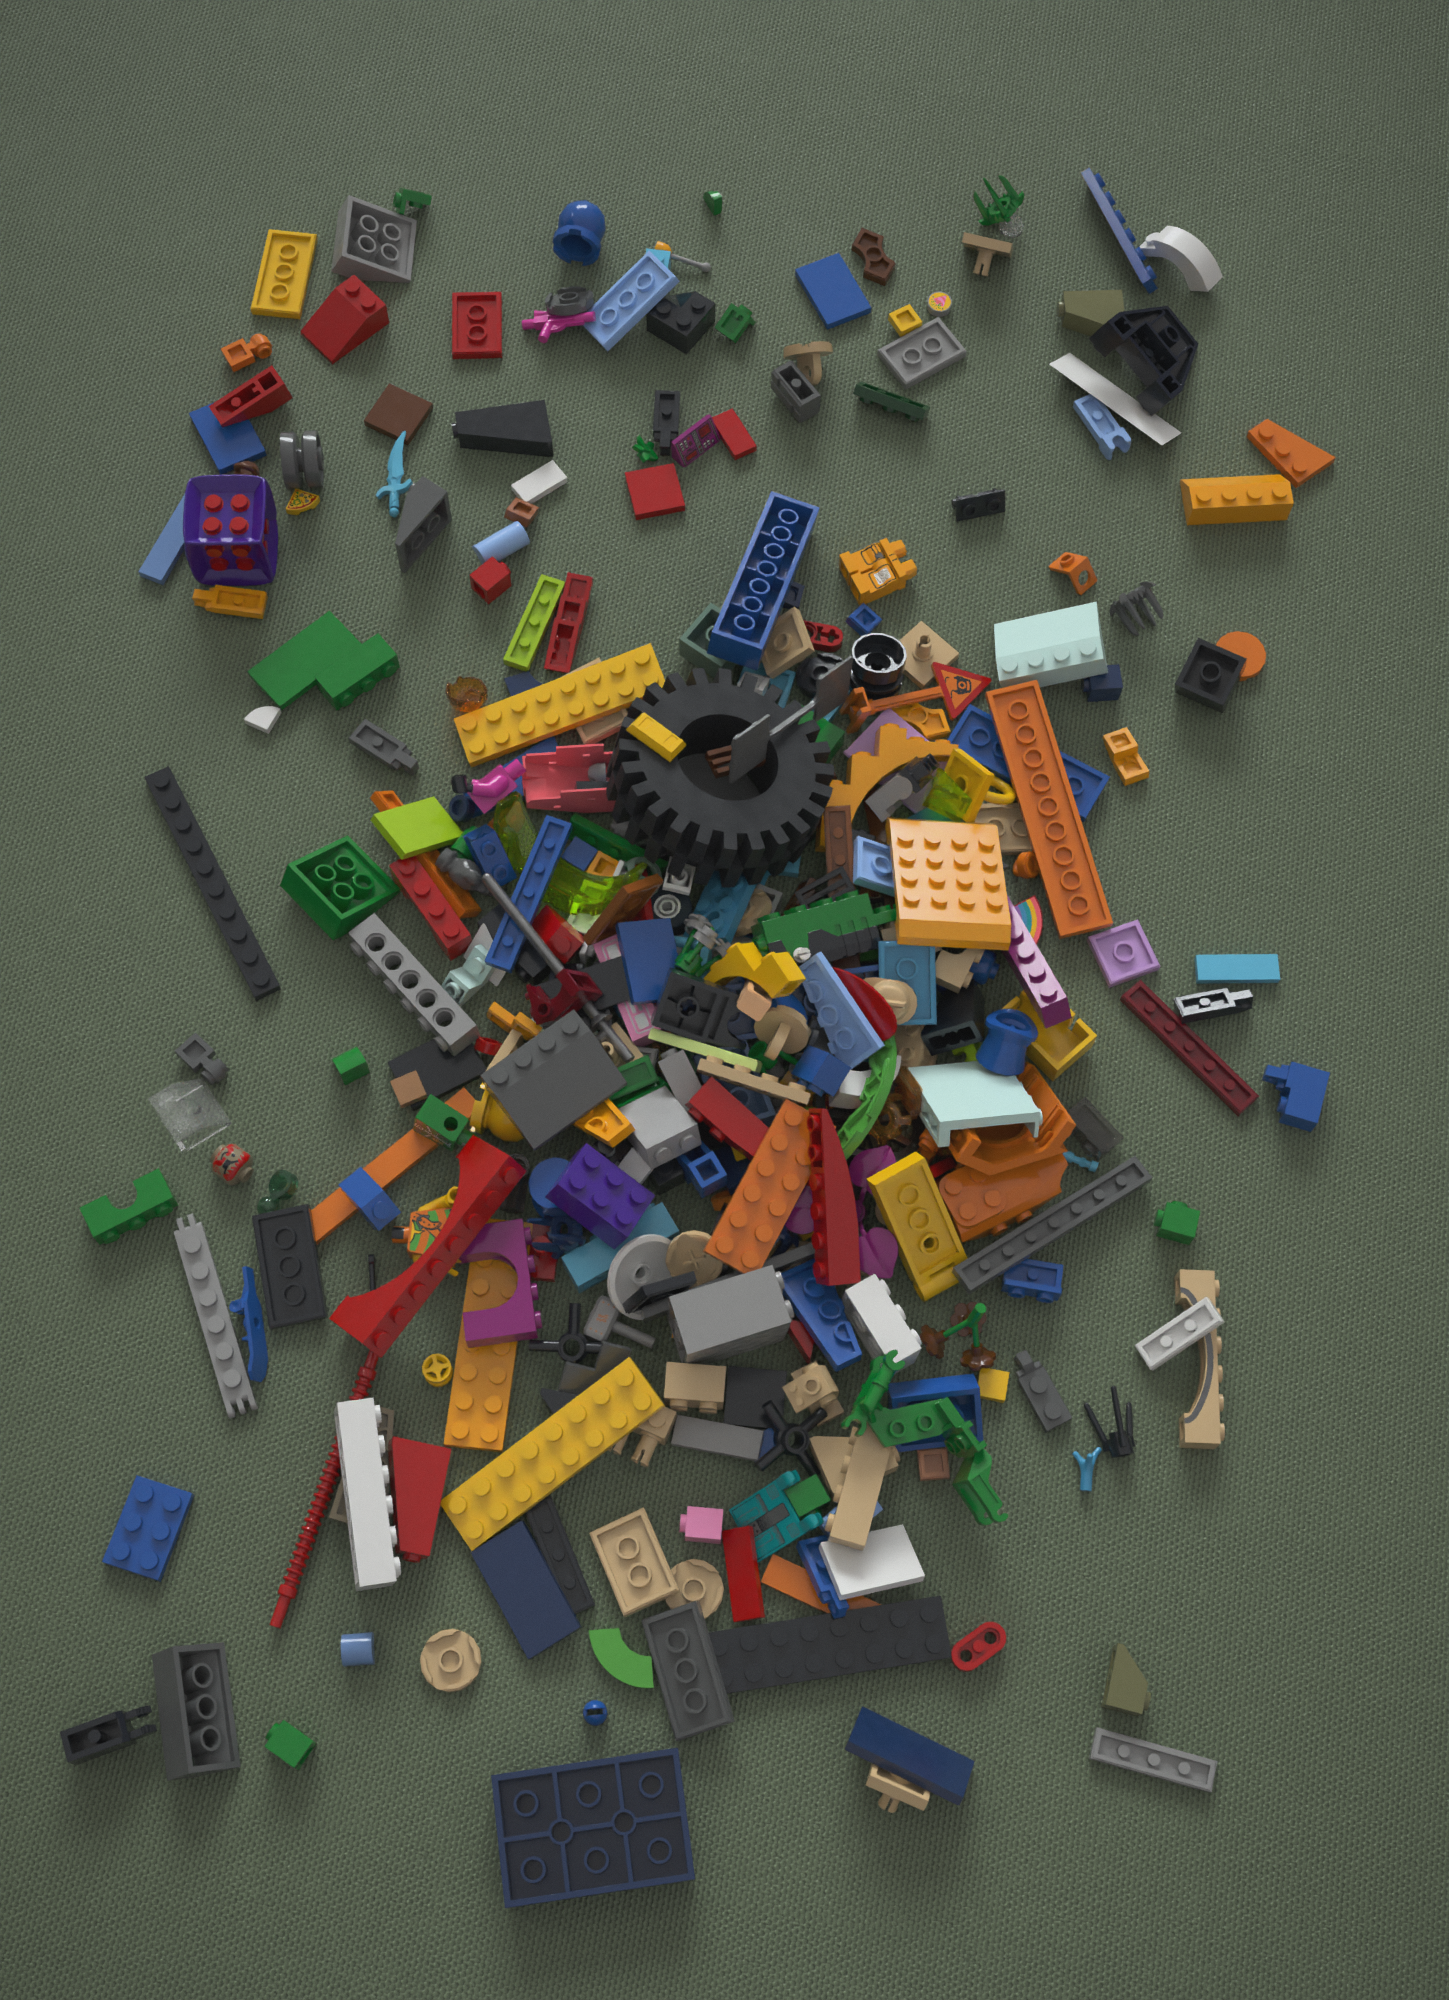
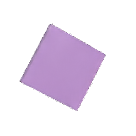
(1123, 953)

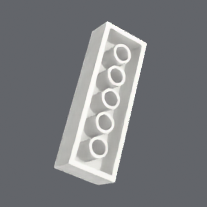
(365, 1494)

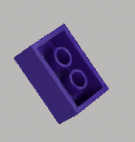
(600, 1196)

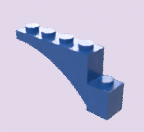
(703, 1170)

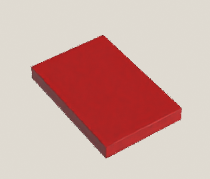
(476, 325)

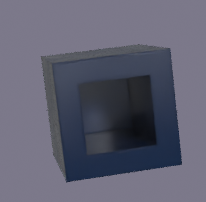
(1104, 686)

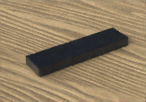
(559, 1554)

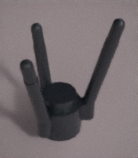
(1121, 1441)

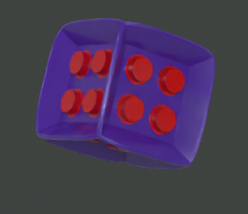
(230, 530)

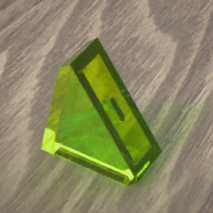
(946, 797)

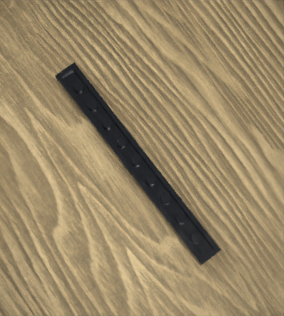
(213, 884)

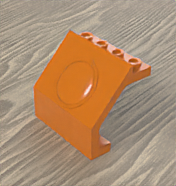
(1012, 1145)

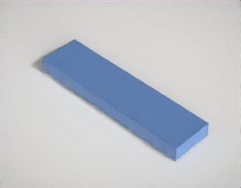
(166, 549)

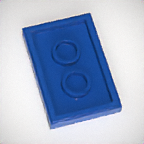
(833, 291)
(228, 443)
(646, 955)

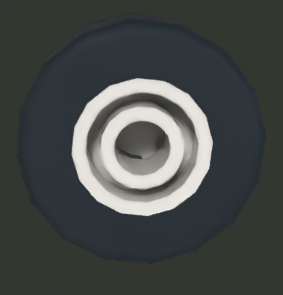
(680, 908)

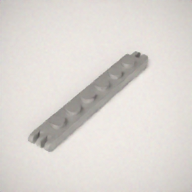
(214, 1316)

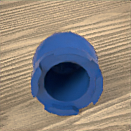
(579, 233)

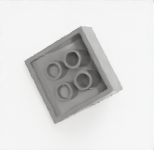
(373, 243)

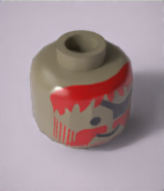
(232, 1164)

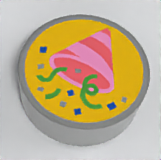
(939, 304)

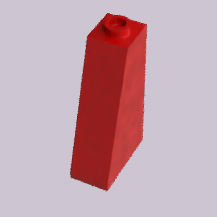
(416, 1493)

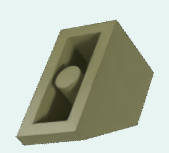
(1125, 1684)

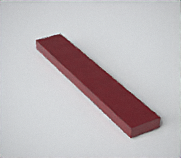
(1189, 1048)

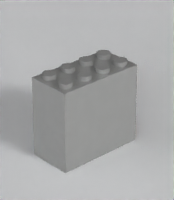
(730, 1316)

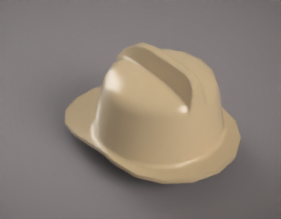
(898, 995)

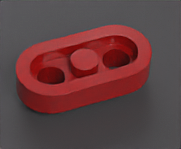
(978, 1647)

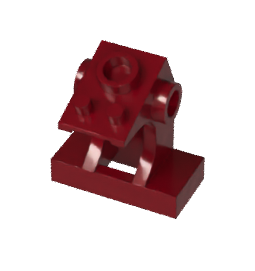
(575, 992)

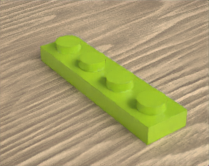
(534, 623)

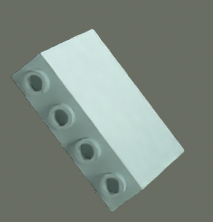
(972, 1097)

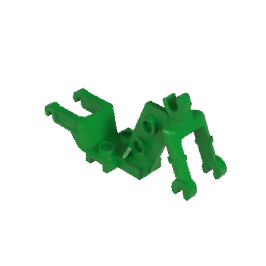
(923, 1422)

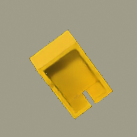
(1057, 1045)

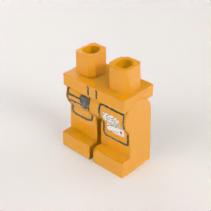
(876, 570)

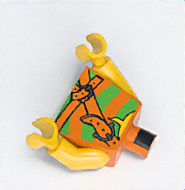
(425, 1226)

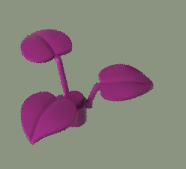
(879, 1246)

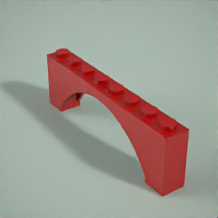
(382, 1314)

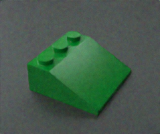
(338, 886)

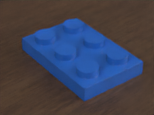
(148, 1528)

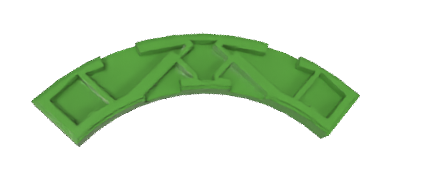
(872, 1097)

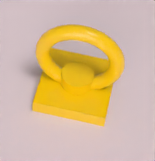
(975, 782)

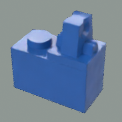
(1300, 1092)

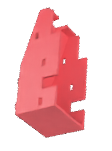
(553, 777)

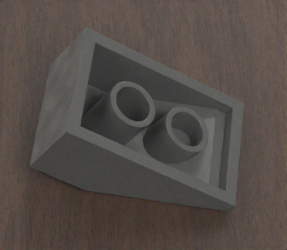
(422, 520)

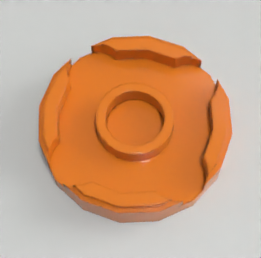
(1247, 647)

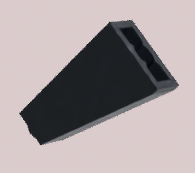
(506, 428)

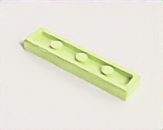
(704, 1049)

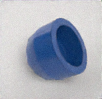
(595, 1720)

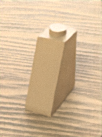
(829, 1457)

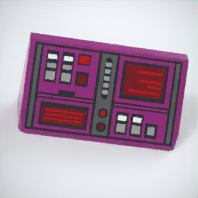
(695, 441)

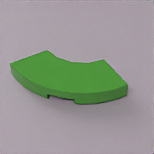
(620, 1660)

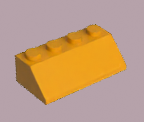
(1236, 499)

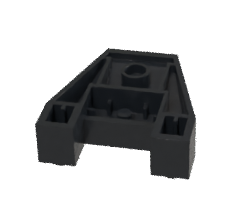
(1154, 348)

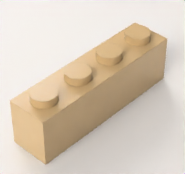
(859, 1491)

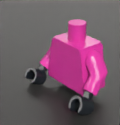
(491, 787)

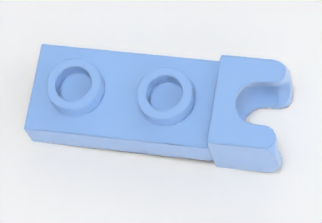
(1102, 425)

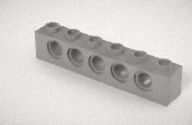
(375, 933)

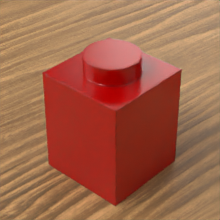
(490, 579)

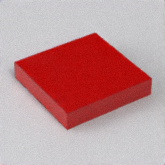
(654, 491)

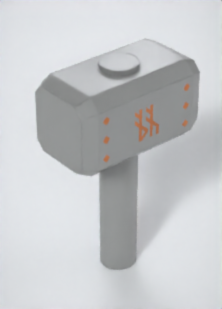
(604, 1321)

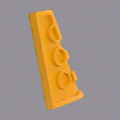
(606, 1124)

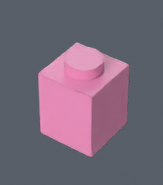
(702, 1524)

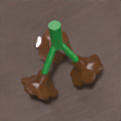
(965, 1321)

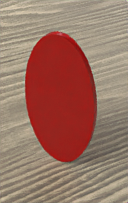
(871, 1004)

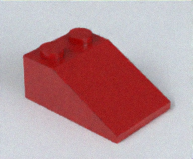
(345, 319)

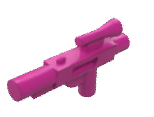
(552, 323)

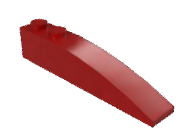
(727, 1118)

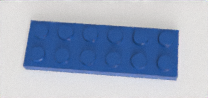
(979, 739)

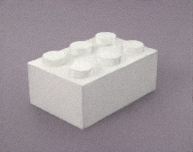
(880, 1321)

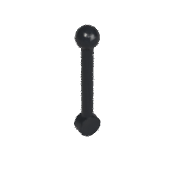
(371, 1260)

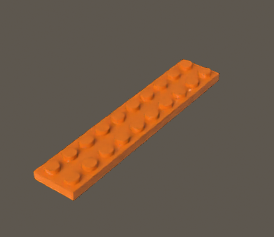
(1048, 809)

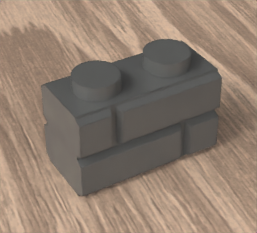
(795, 391)

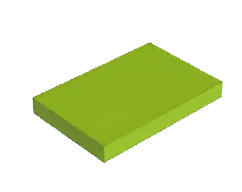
(417, 827)

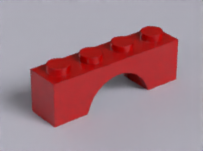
(430, 902)

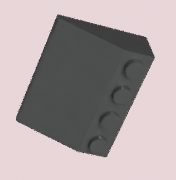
(553, 1080)

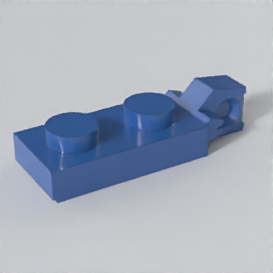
(819, 1576)

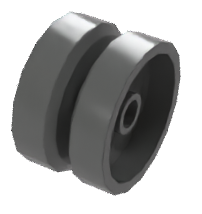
(302, 459)

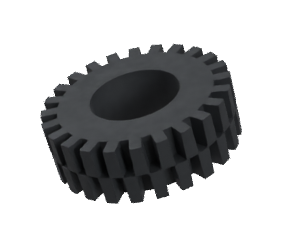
(711, 830)

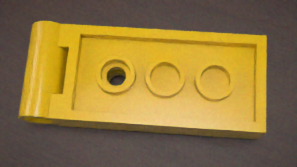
(917, 1213)

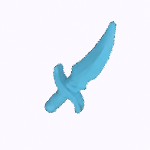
(395, 469)

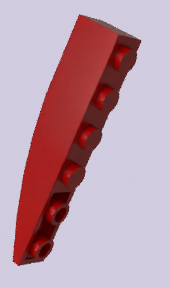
(833, 1205)

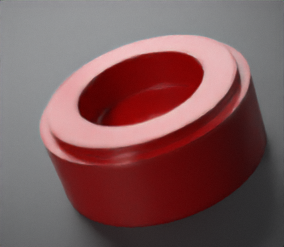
(487, 1045)

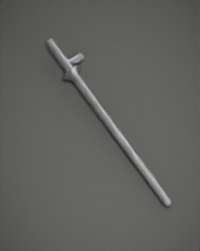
(599, 1020)

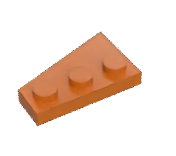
(1289, 453)

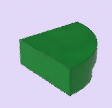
(714, 201)

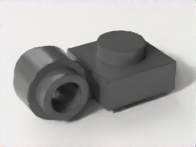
(199, 1054)

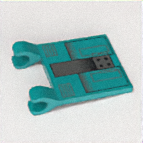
(773, 1516)

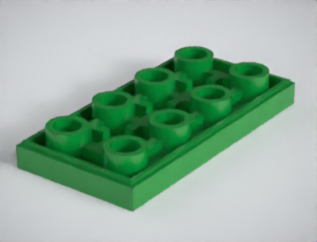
(292, 667)

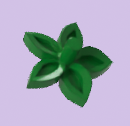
(645, 450)

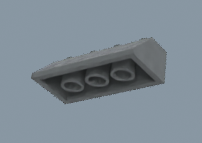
(195, 1710)

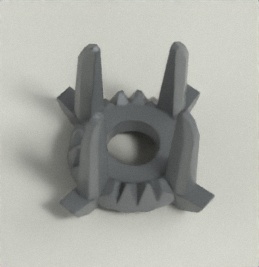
(1137, 596)

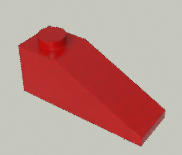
(253, 398)

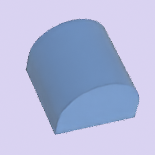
(357, 1649)

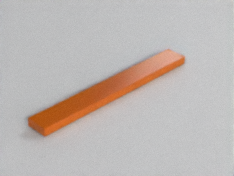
(384, 1170)

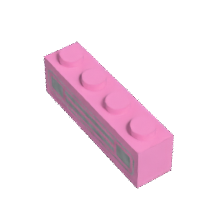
(635, 1016)

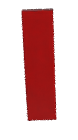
(568, 623)

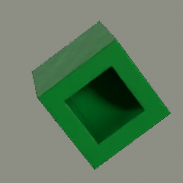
(351, 1065)

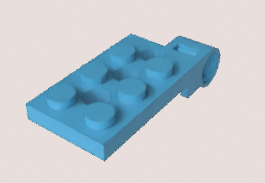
(724, 905)

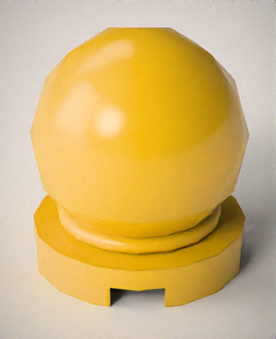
(490, 1115)

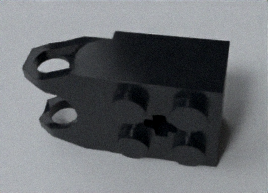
(708, 1017)

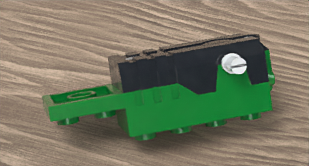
(827, 927)

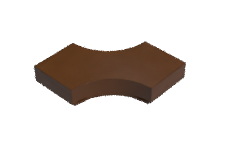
(877, 265)

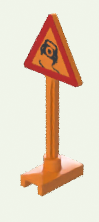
(954, 686)

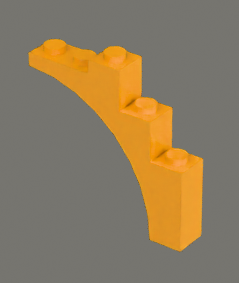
(864, 771)

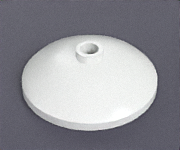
(643, 1252)

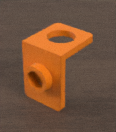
(1073, 565)

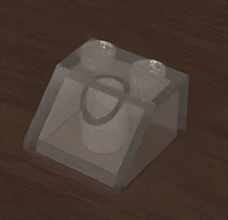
(189, 1112)

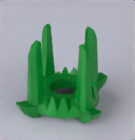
(991, 214)

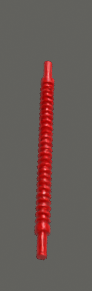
(287, 1590)

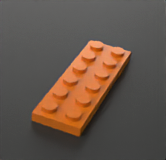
(765, 1193)

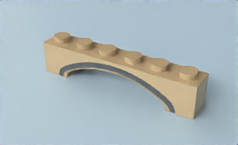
(1202, 1424)

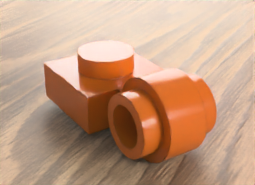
(241, 354)
(928, 1147)

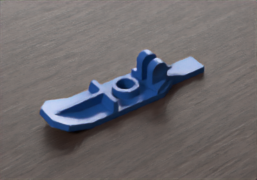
(254, 1326)

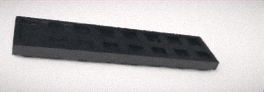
(831, 1647)

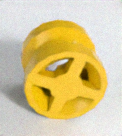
(435, 1364)

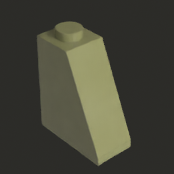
(1089, 310)

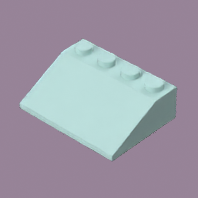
(1050, 647)

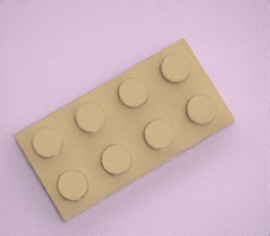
(741, 1077)

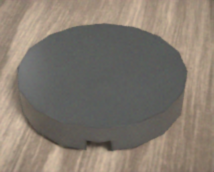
(569, 301)

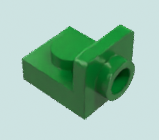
(415, 199)
(734, 322)

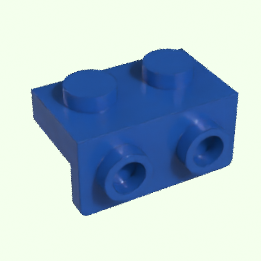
(1034, 1279)

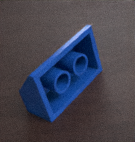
(961, 1391)

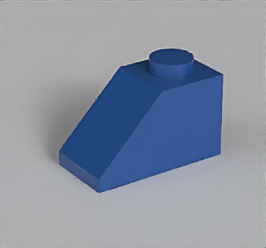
(369, 1199)

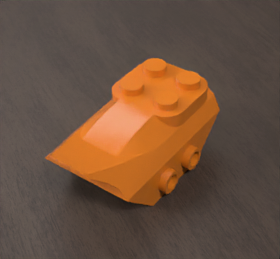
(990, 1203)

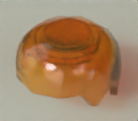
(466, 694)

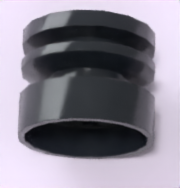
(878, 665)

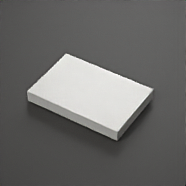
(882, 1565)

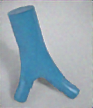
(1086, 1468)

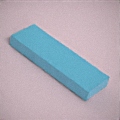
(1237, 968)

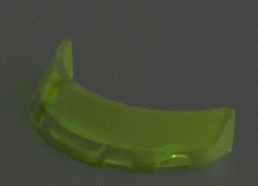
(569, 887)

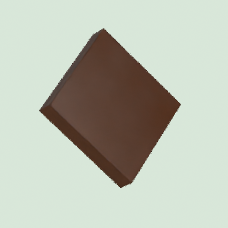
(398, 412)

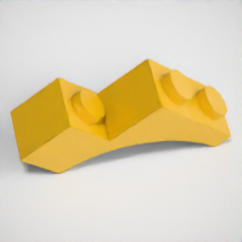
(774, 972)

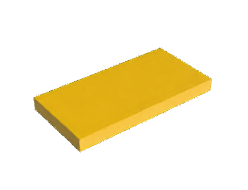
(284, 274)

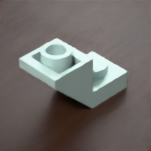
(470, 978)

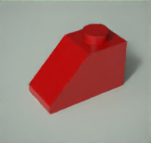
(558, 934)

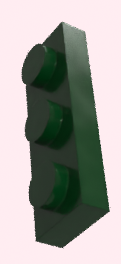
(891, 401)

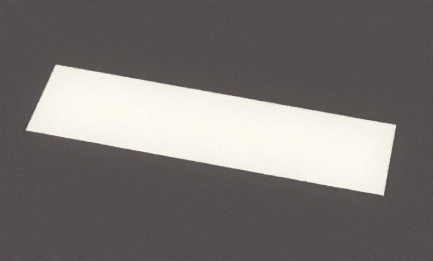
(1115, 398)

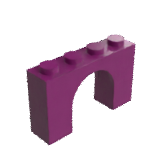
(517, 1317)

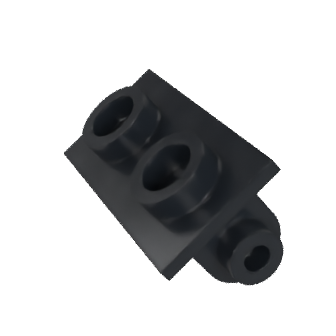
(979, 505)

